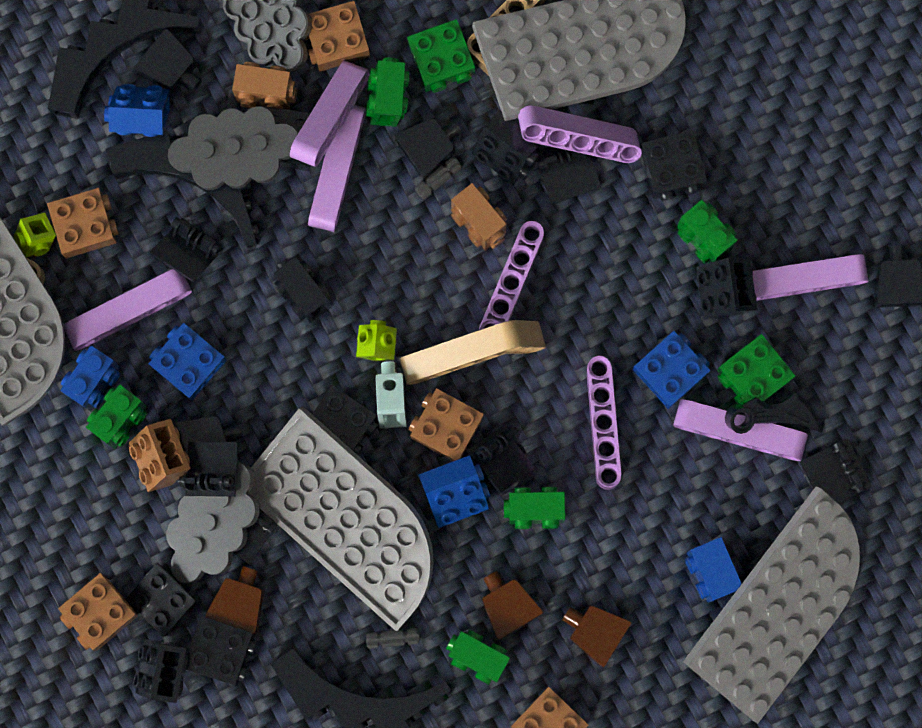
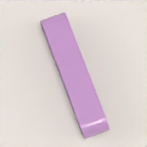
(329, 113)
(579, 134)
(336, 172)
(515, 271)
(810, 277)
(126, 309)
(608, 410)
(762, 437)

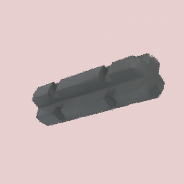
(438, 178)
(392, 638)

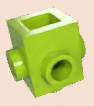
(34, 235)
(376, 341)

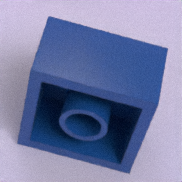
(713, 570)

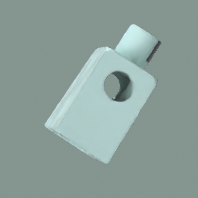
(391, 403)

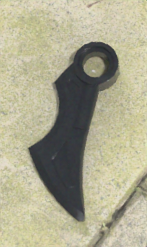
(791, 411)

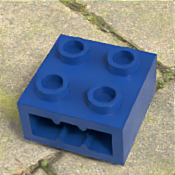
(138, 110)
(186, 361)
(672, 369)
(90, 378)
(455, 491)

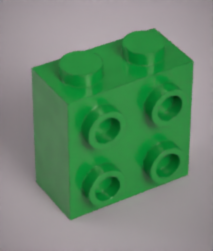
(441, 56)
(387, 85)
(706, 232)
(755, 372)
(117, 416)
(535, 508)
(471, 653)

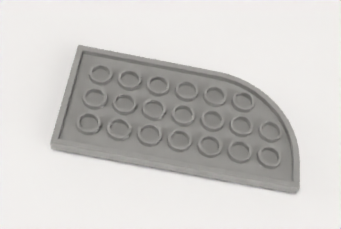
(578, 50)
(29, 333)
(346, 517)
(781, 608)

